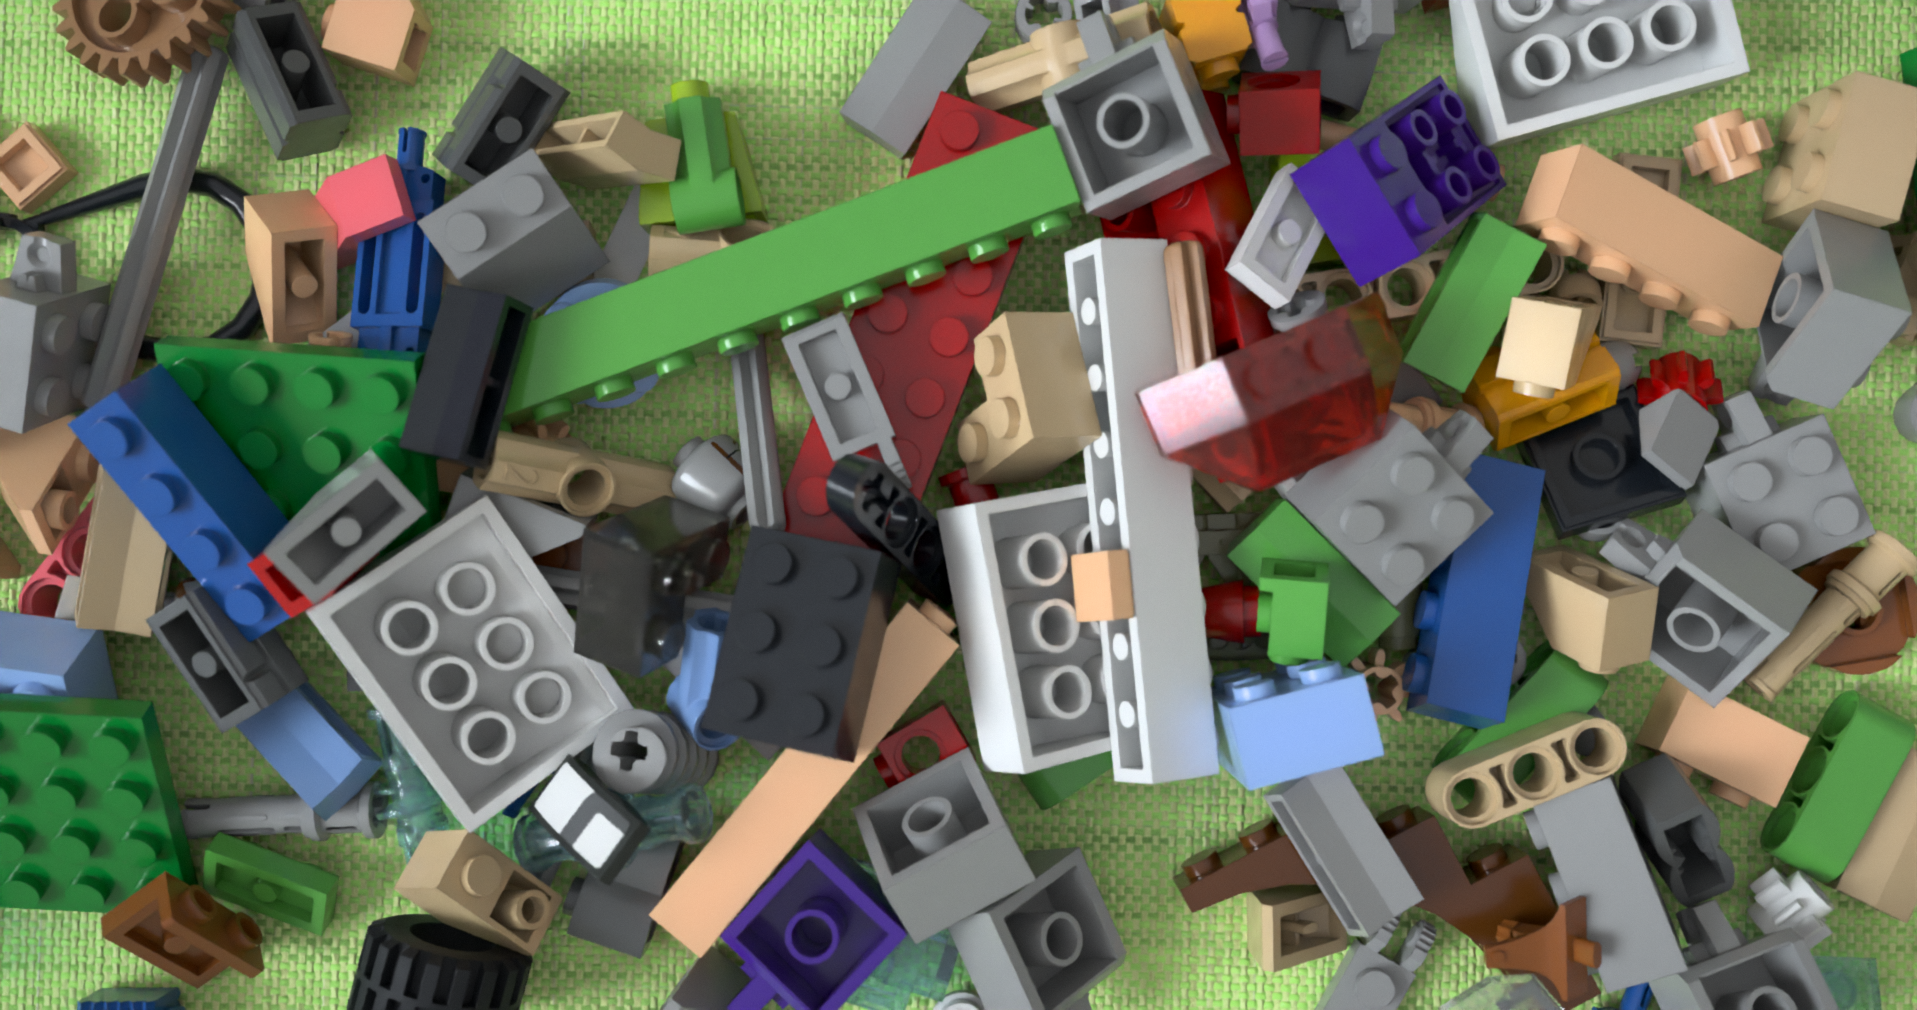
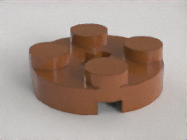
(1874, 640)

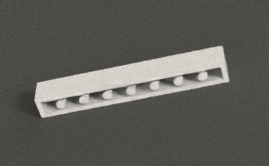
(1144, 504)

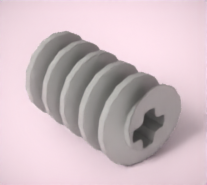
(649, 754)

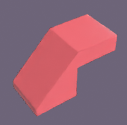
(365, 203)

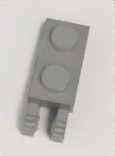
(842, 391)
(1373, 979)

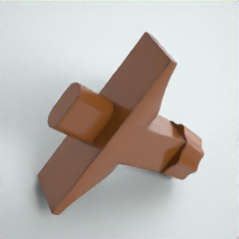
(1552, 950)

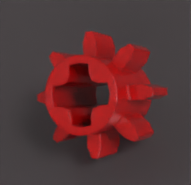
(1681, 372)

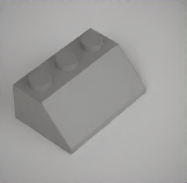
(1604, 861)

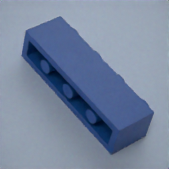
(189, 491)
(1476, 604)

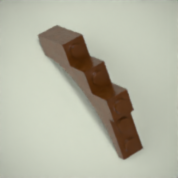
(1472, 898)

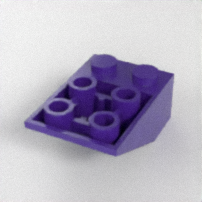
(1400, 181)

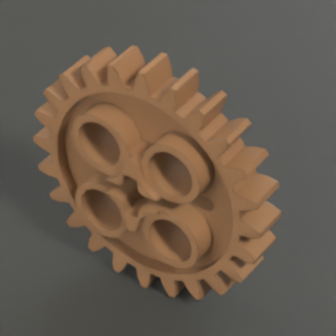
(140, 36)

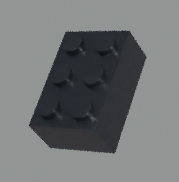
(802, 643)

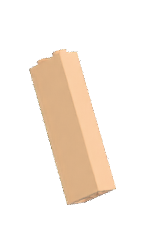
(800, 788)

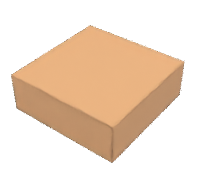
(32, 168)
(1102, 586)

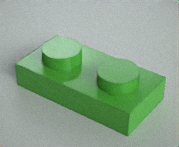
(270, 883)

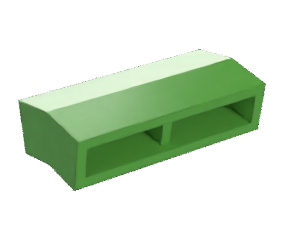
(1469, 300)
(1354, 607)

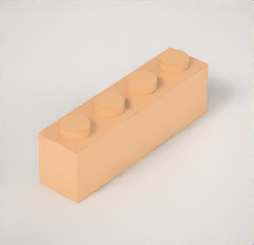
(1648, 241)

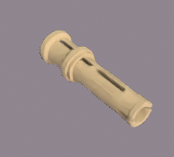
(1847, 596)

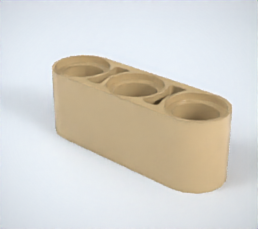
(1555, 770)

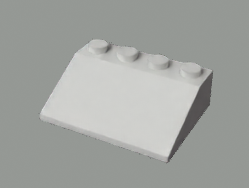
(1574, 62)
(1025, 656)
(470, 661)

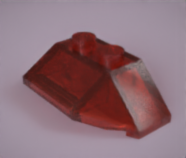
(1281, 399)

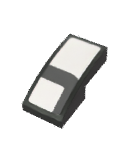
(589, 819)

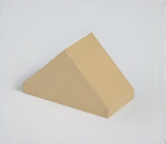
(1292, 926)

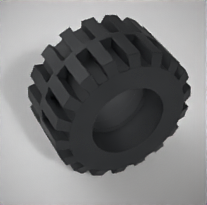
(434, 966)

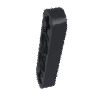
(907, 526)

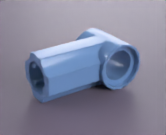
(691, 689)

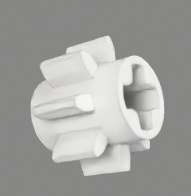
(1791, 903)

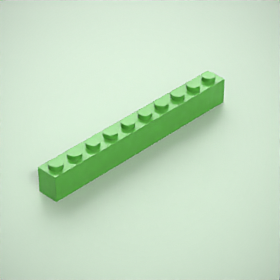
(792, 276)

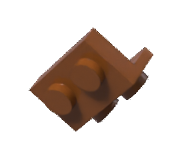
(184, 931)

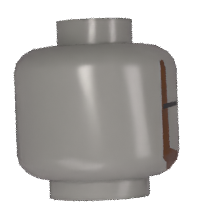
(712, 477)

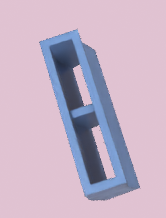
(312, 749)

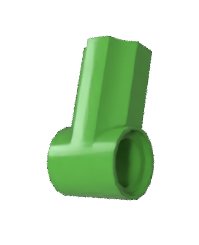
(706, 185)

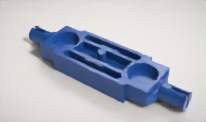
(401, 269)

